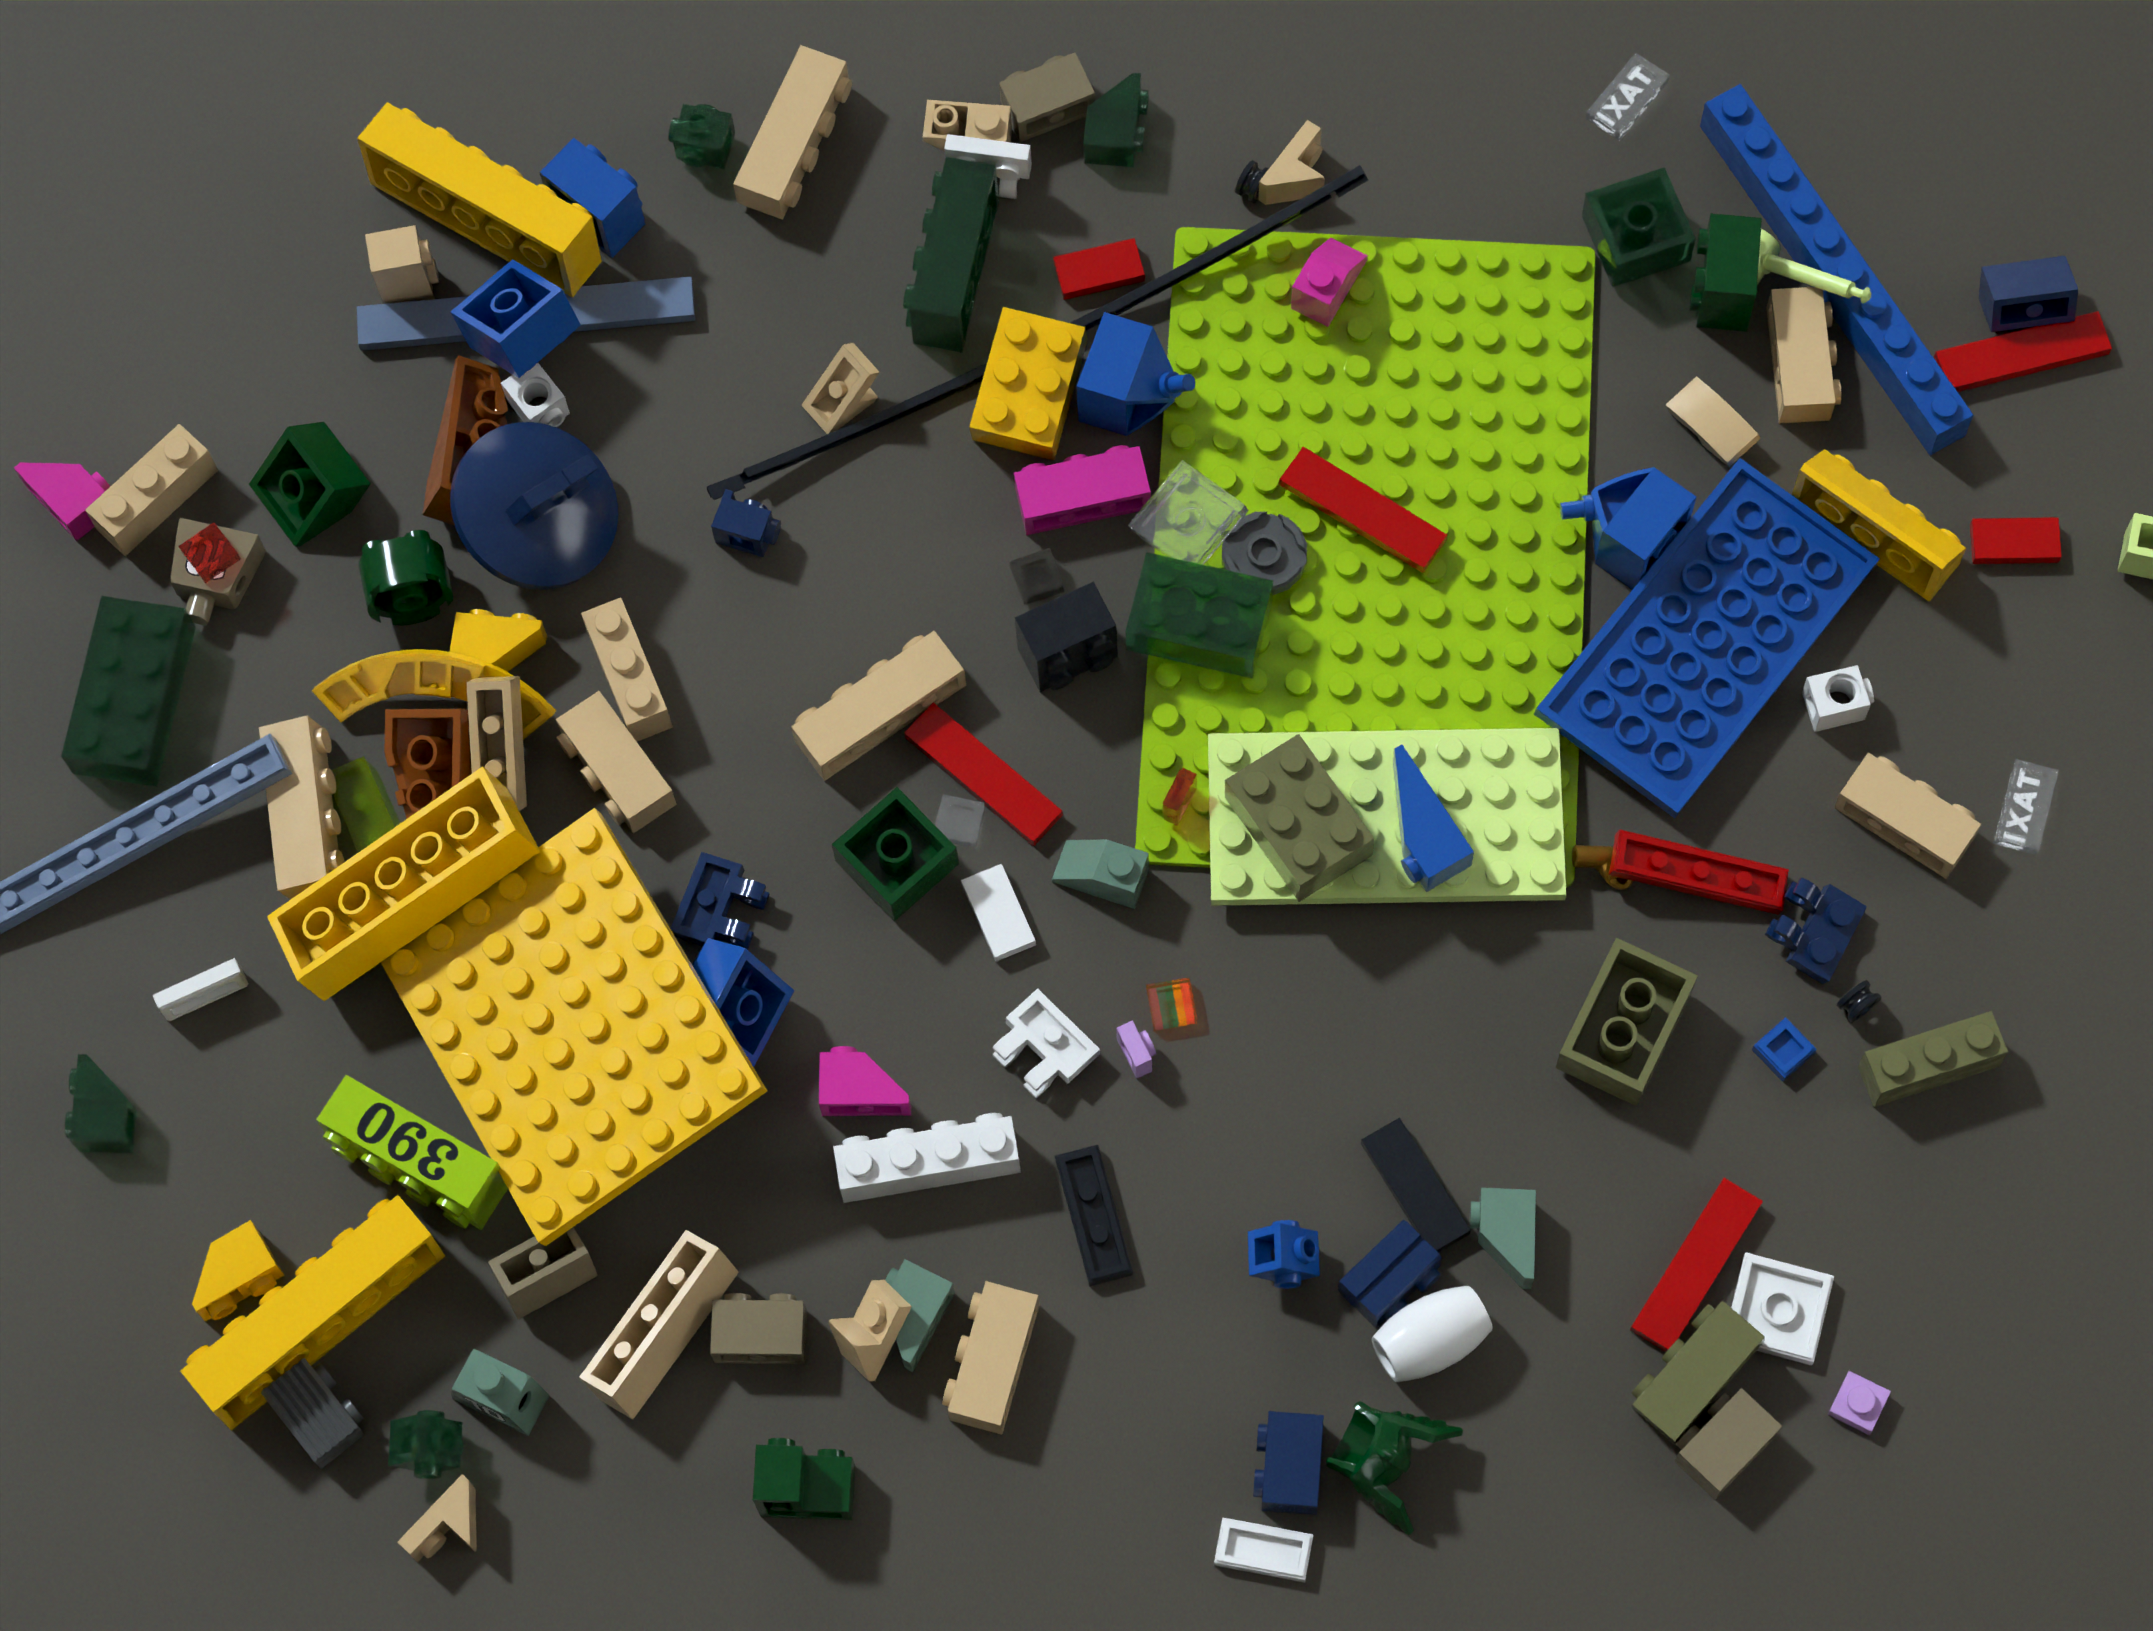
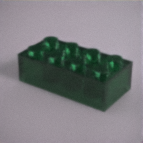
(952, 254)
(128, 691)

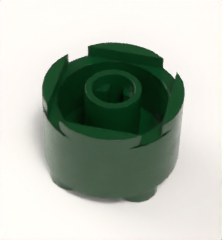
(405, 578)

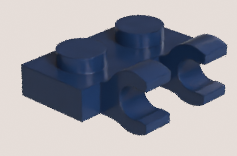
(708, 901)
(1826, 932)

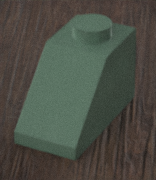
(1103, 870)
(1507, 1230)
(929, 1301)

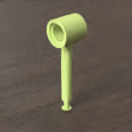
(1771, 262)

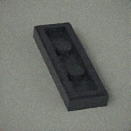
(1415, 1185)
(1093, 1215)

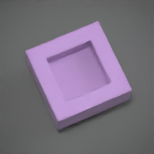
(1136, 1048)
(1859, 1402)

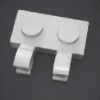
(1010, 159)
(1051, 1037)

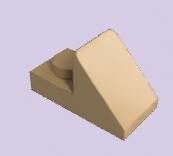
(1292, 172)
(842, 389)
(873, 1330)
(451, 1511)

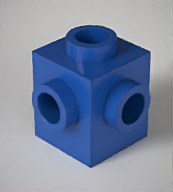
(1283, 1253)

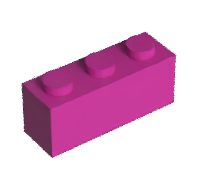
(1082, 489)

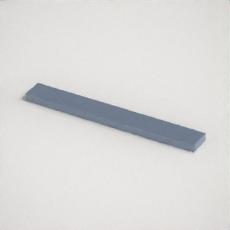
(594, 305)
(141, 830)

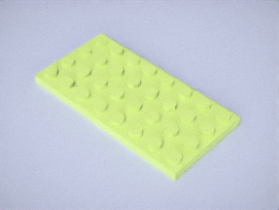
(1492, 783)

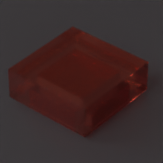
(209, 552)
(1179, 796)

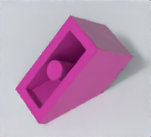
(1326, 280)
(64, 492)
(857, 1086)

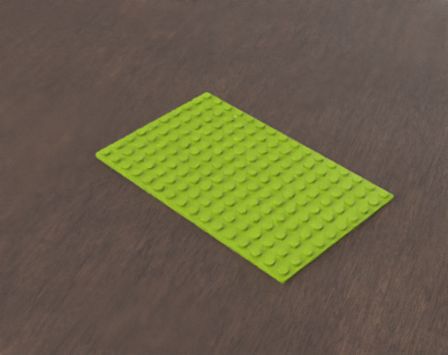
(1449, 391)

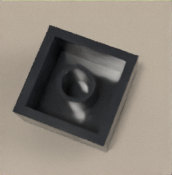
(1067, 637)

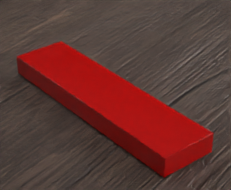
(2024, 352)
(1363, 509)
(983, 774)
(1698, 872)
(1696, 1265)

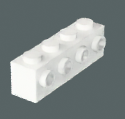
(926, 1158)

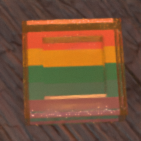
(1171, 1004)

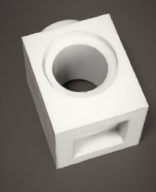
(532, 385)
(1826, 712)

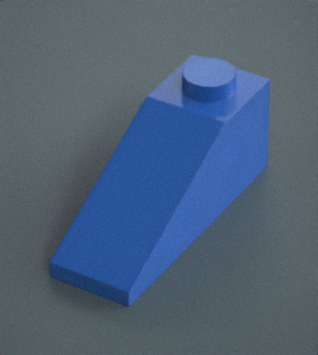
(1429, 837)

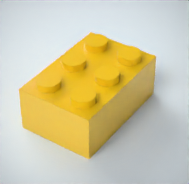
(1028, 383)

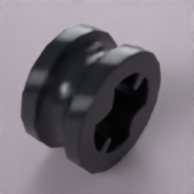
(1249, 181)
(1859, 1001)

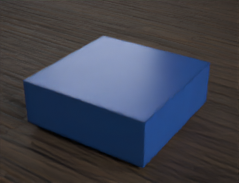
(1784, 1049)

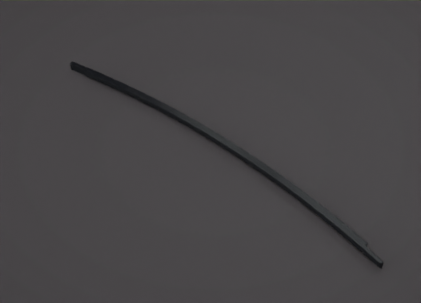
(1340, 185)

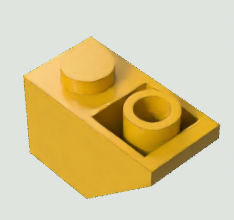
(497, 638)
(233, 1270)

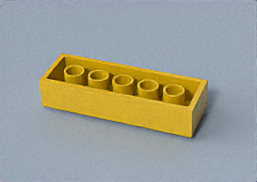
(480, 198)
(403, 884)
(313, 1310)

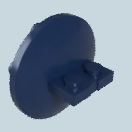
(534, 506)

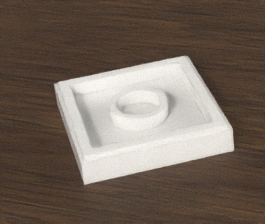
(1783, 1305)

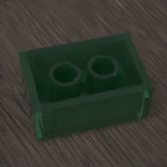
(1199, 615)

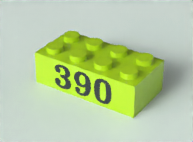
(413, 1153)

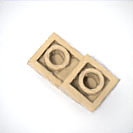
(1713, 421)

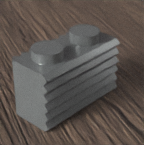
(313, 1412)

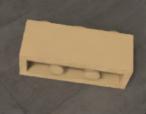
(1802, 355)
(152, 490)
(626, 669)
(498, 732)
(614, 763)
(1908, 814)
(991, 1357)

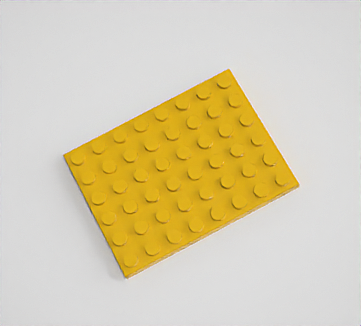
(572, 1028)

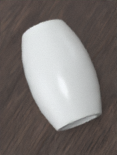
(1432, 1333)

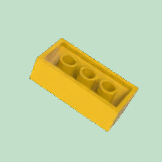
(1894, 532)

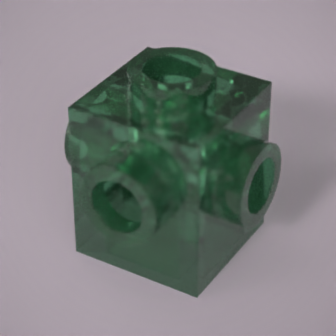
(702, 136)
(425, 1444)

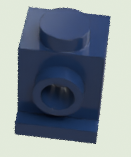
(744, 525)

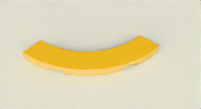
(418, 673)

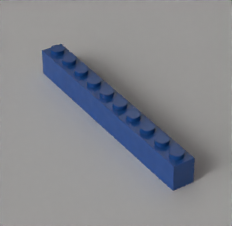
(1818, 241)

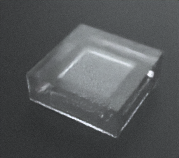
(960, 820)

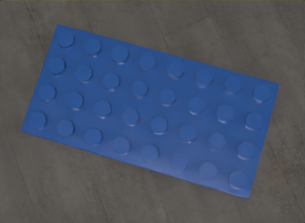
(1706, 637)

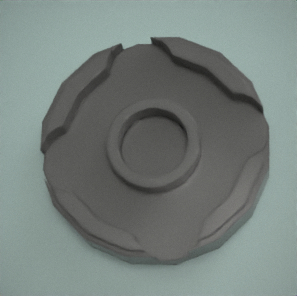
(1267, 549)

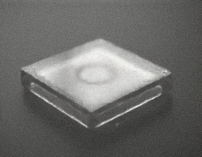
(1188, 516)

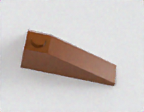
(471, 410)
(426, 753)

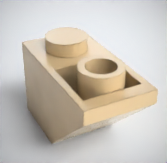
(966, 120)

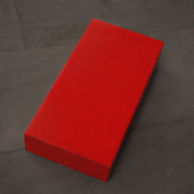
(1099, 269)
(2015, 540)

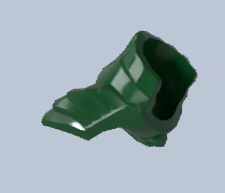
(1379, 1451)

